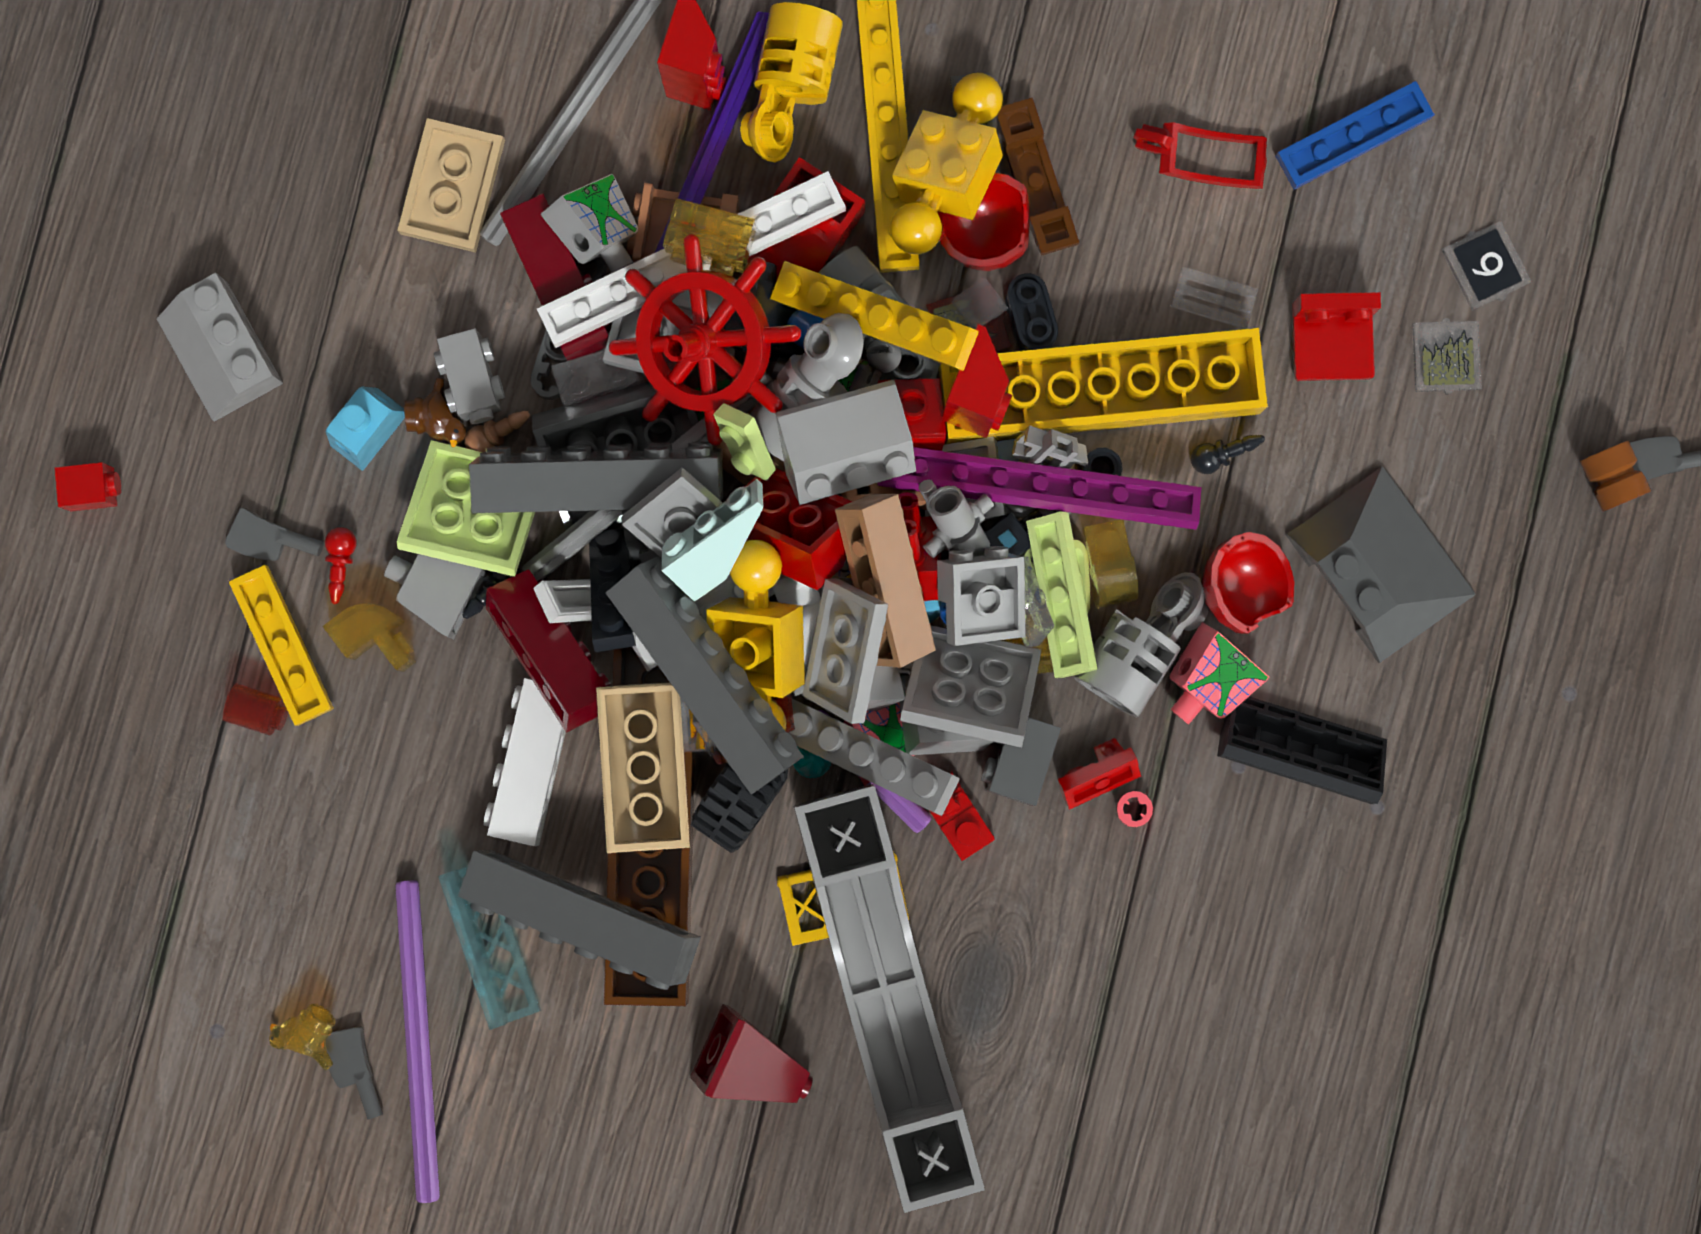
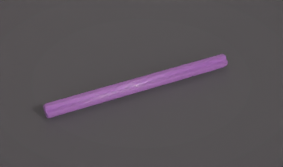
(417, 1041)

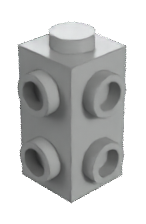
(472, 387)

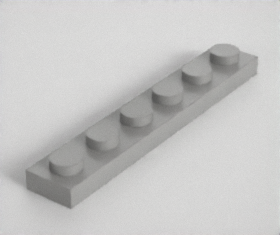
(872, 759)

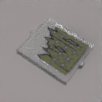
(1447, 356)

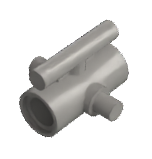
(956, 519)

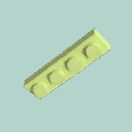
(1061, 582)

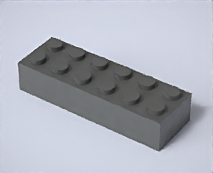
(583, 477)

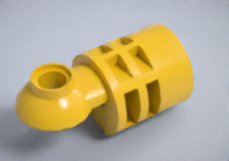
(791, 69)

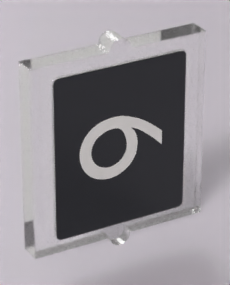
(1486, 266)

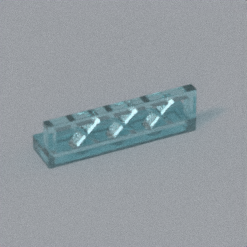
(479, 959)

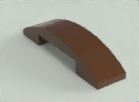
(1031, 166)

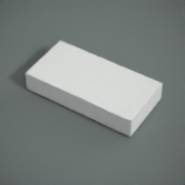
(565, 600)

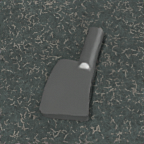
(1662, 456)
(266, 540)
(352, 1066)

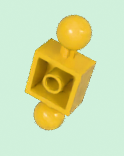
(947, 164)
(759, 633)

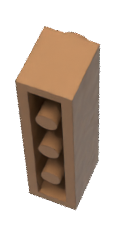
(885, 568)

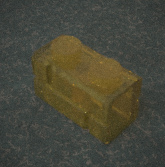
(722, 236)

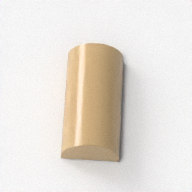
(642, 767)

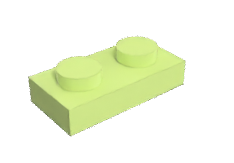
(744, 442)

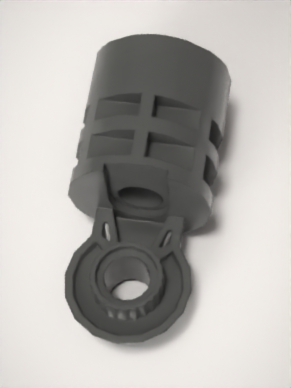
(857, 270)

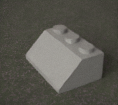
(218, 347)
(845, 442)

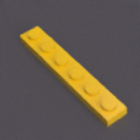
(876, 315)

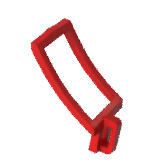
(1168, 139)

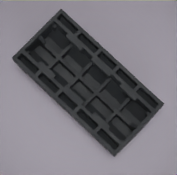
(1305, 749)

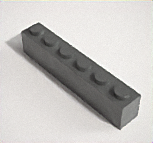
(704, 675)
(579, 918)

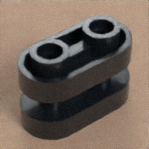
(1031, 313)

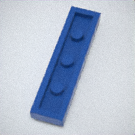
(1354, 135)

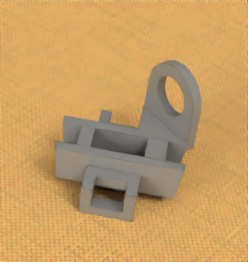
(1051, 448)

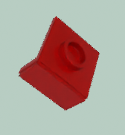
(923, 411)

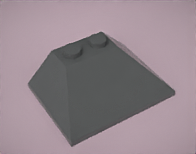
(1381, 563)

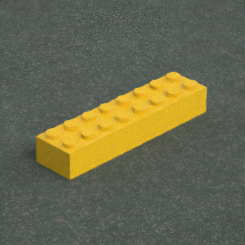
(1127, 384)

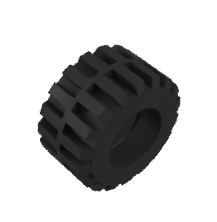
(730, 811)

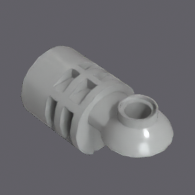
(829, 355)
(1137, 653)

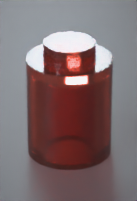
(255, 710)

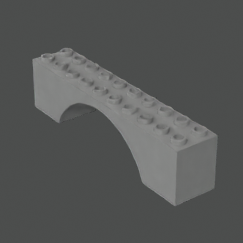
(888, 998)

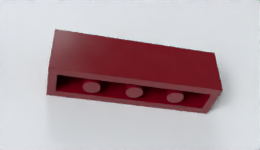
(550, 267)
(546, 651)

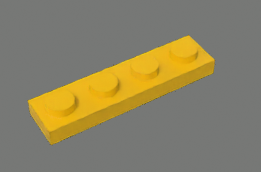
(281, 645)

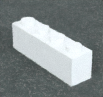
(528, 769)

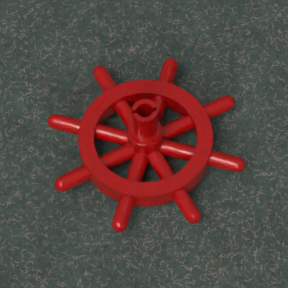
(703, 339)

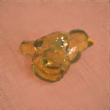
(305, 1034)

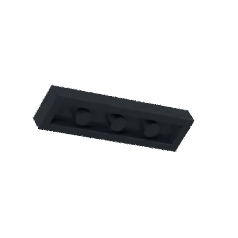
(608, 565)

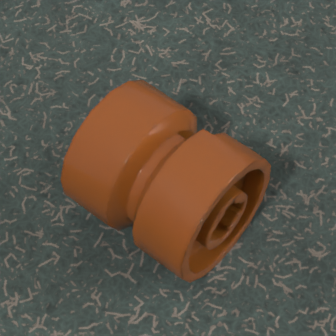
(1615, 476)

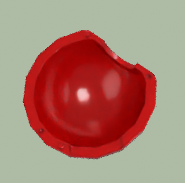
(996, 233)
(1247, 581)

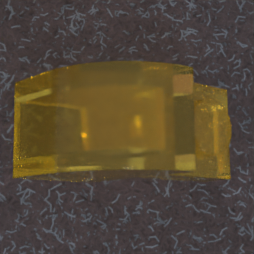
(1112, 567)
(369, 624)

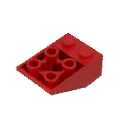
(819, 243)

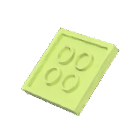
(442, 521)

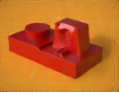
(1113, 770)
(963, 825)

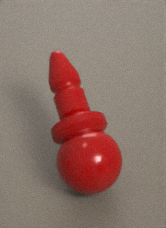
(340, 545)

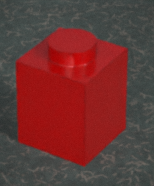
(87, 486)

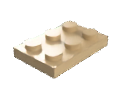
(451, 185)

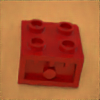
(1334, 336)

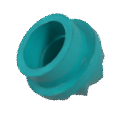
(811, 765)

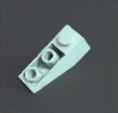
(708, 549)

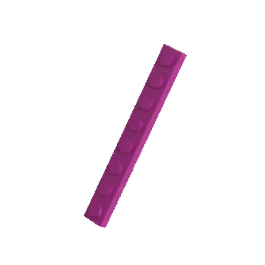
(1056, 488)

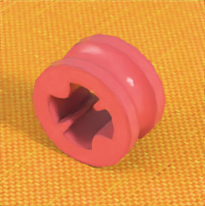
(1142, 800)

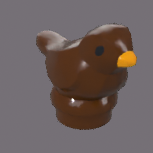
(434, 417)

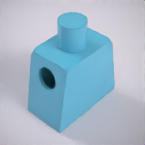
(364, 425)

